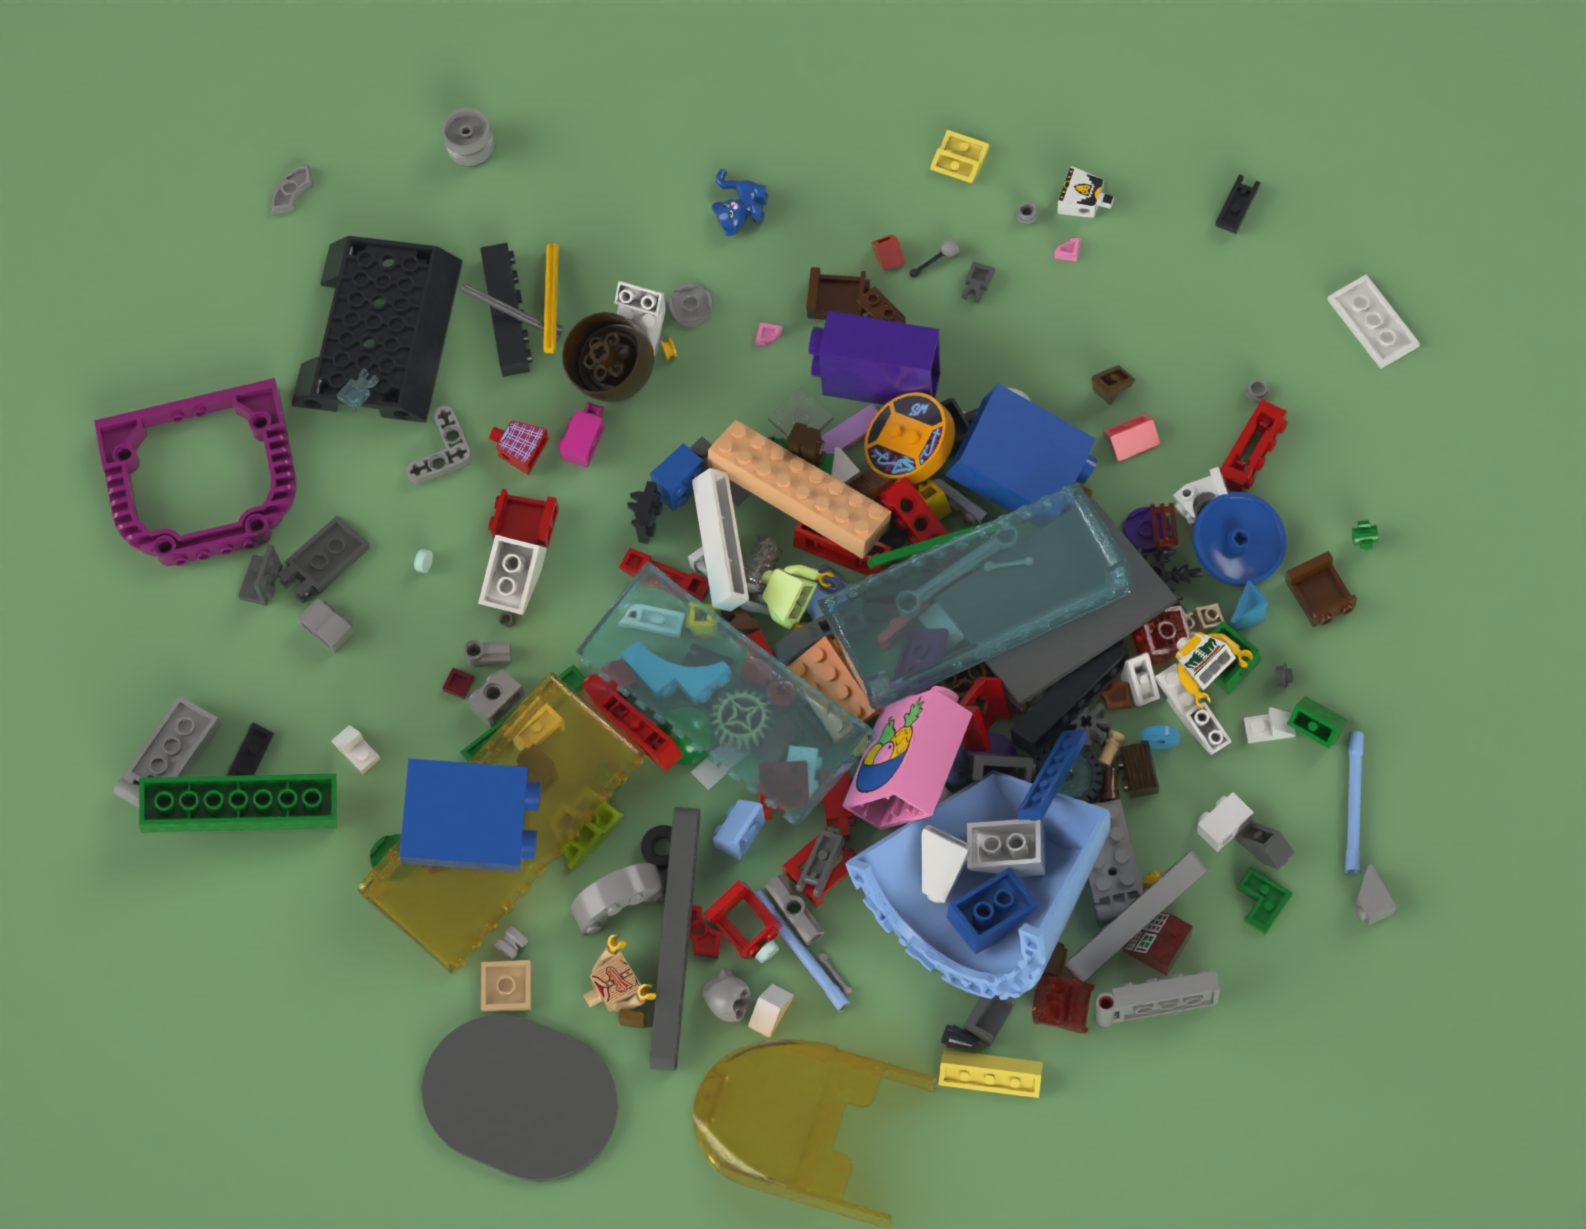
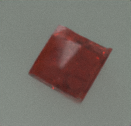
(1062, 1003)

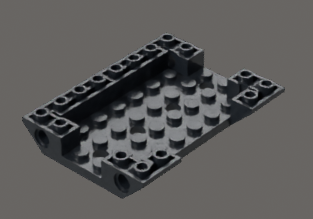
(406, 328)

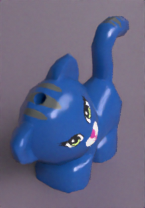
(733, 213)

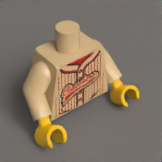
(615, 981)

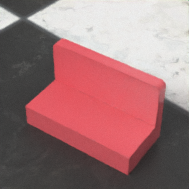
(1132, 436)

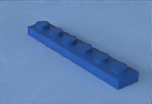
(1052, 775)

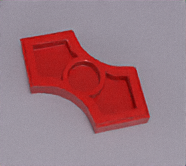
(705, 939)

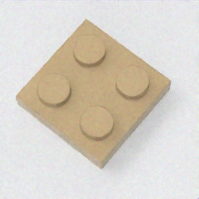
(506, 986)

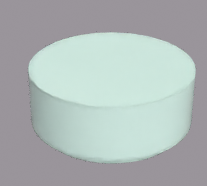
(423, 560)
(767, 952)

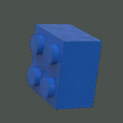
(676, 475)

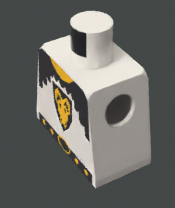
(1083, 194)

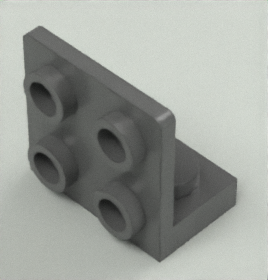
(261, 577)

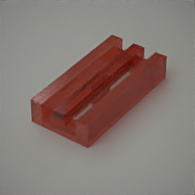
(1163, 510)

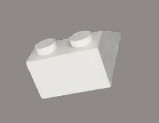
(511, 574)
(1007, 845)

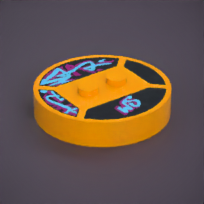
(910, 438)

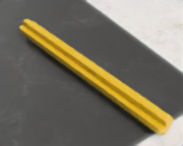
(551, 293)

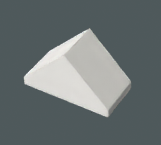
(844, 468)
(770, 1010)

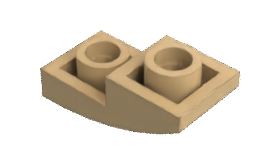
(1204, 619)

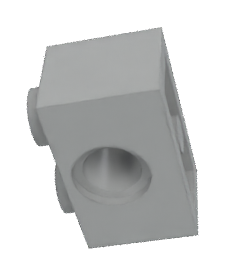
(493, 710)

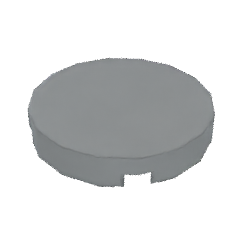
(690, 304)

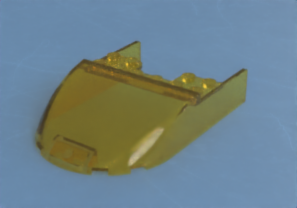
(774, 1115)

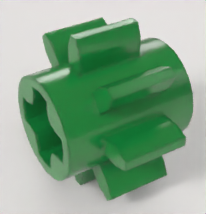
(1365, 535)

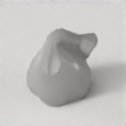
(727, 996)

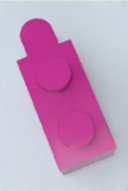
(582, 435)

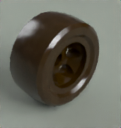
(584, 357)

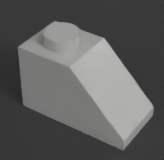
(1373, 899)

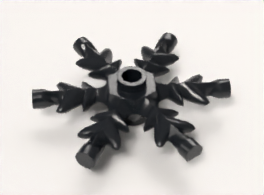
(1181, 574)

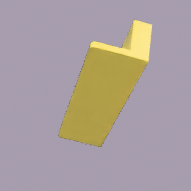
(990, 1073)

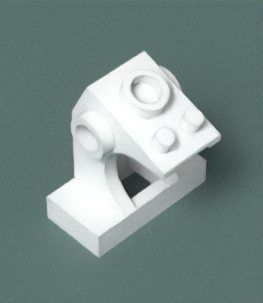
(1200, 493)

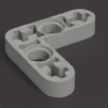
(451, 450)

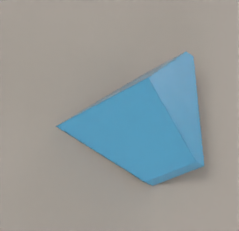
(1250, 609)

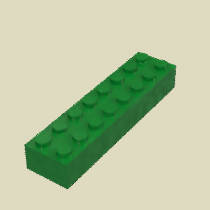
(237, 803)

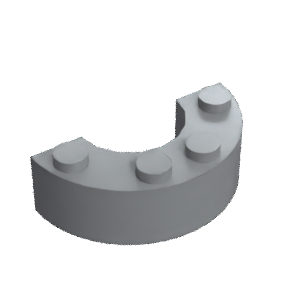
(616, 891)

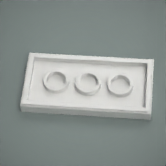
(1373, 321)

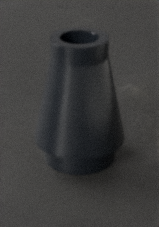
(957, 1038)

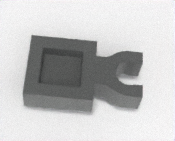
(978, 279)

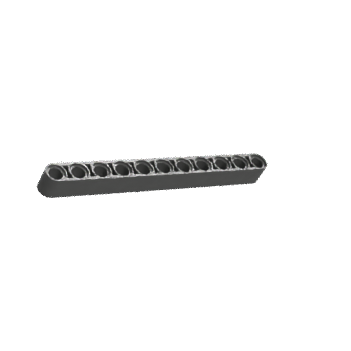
(675, 939)

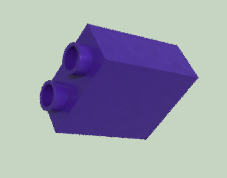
(874, 358)

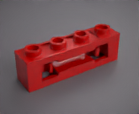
(1266, 416)
(817, 544)
(642, 731)

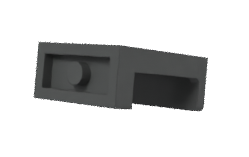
(976, 760)

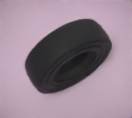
(647, 844)

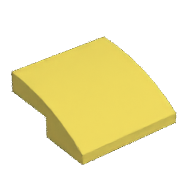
(960, 157)

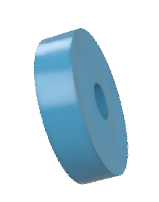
(1160, 737)

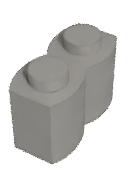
(326, 625)

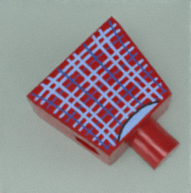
(520, 444)

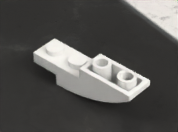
(1198, 721)

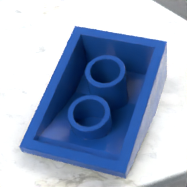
(991, 910)

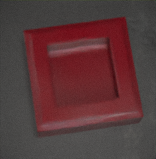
(458, 683)

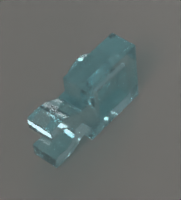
(356, 392)

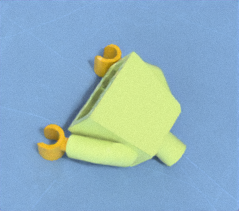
(790, 592)

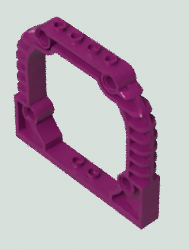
(124, 433)

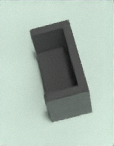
(988, 1018)

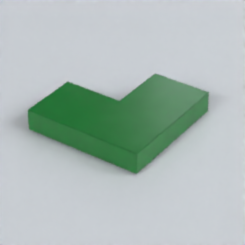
(1269, 899)

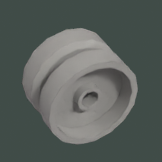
(467, 136)

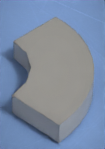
(289, 189)

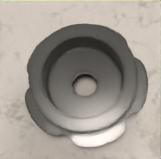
(1283, 675)

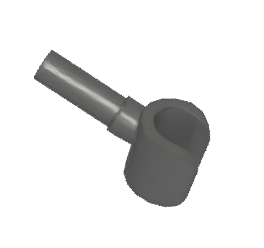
(507, 615)

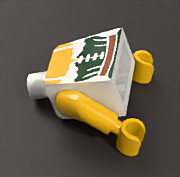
(1204, 659)

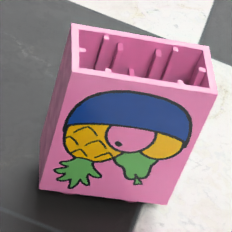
(908, 759)

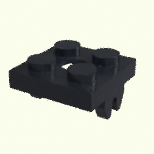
(646, 510)

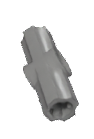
(803, 920)

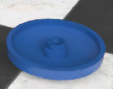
(1239, 539)

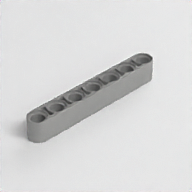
(1136, 916)

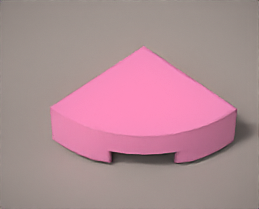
(1068, 250)
(767, 334)

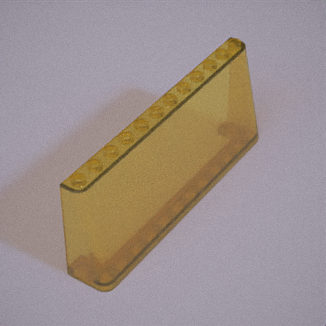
(579, 765)

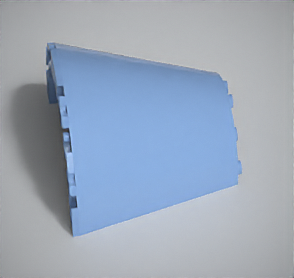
(1014, 964)

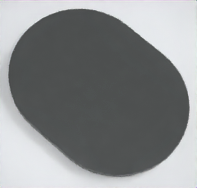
(519, 1098)

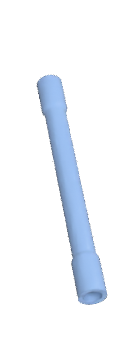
(1352, 855)
(831, 990)

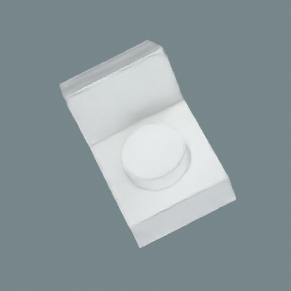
(1140, 676)
(1268, 726)
(356, 749)

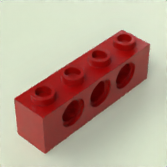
(917, 509)

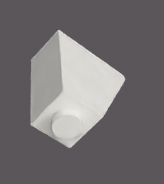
(941, 863)

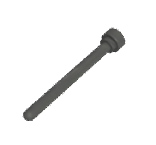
(510, 310)

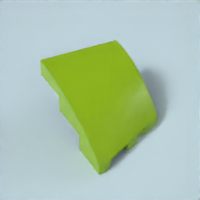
(592, 835)

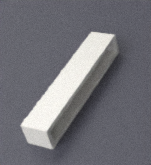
(720, 540)

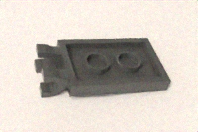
(323, 558)

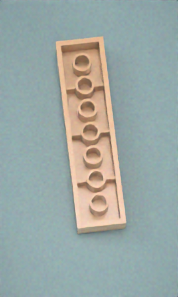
(799, 489)

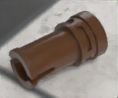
(1110, 786)

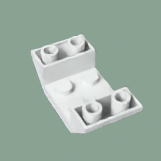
(643, 307)

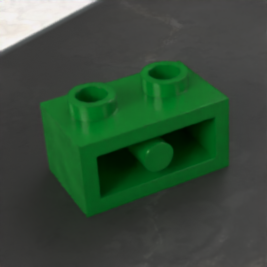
(1317, 722)

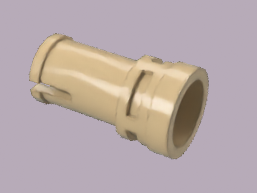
(1112, 745)

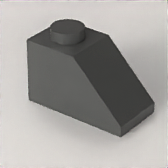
(1265, 844)

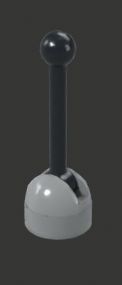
(948, 249)

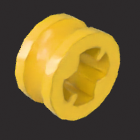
(668, 348)

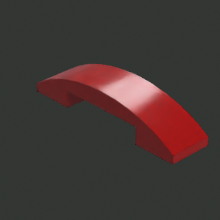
(693, 584)

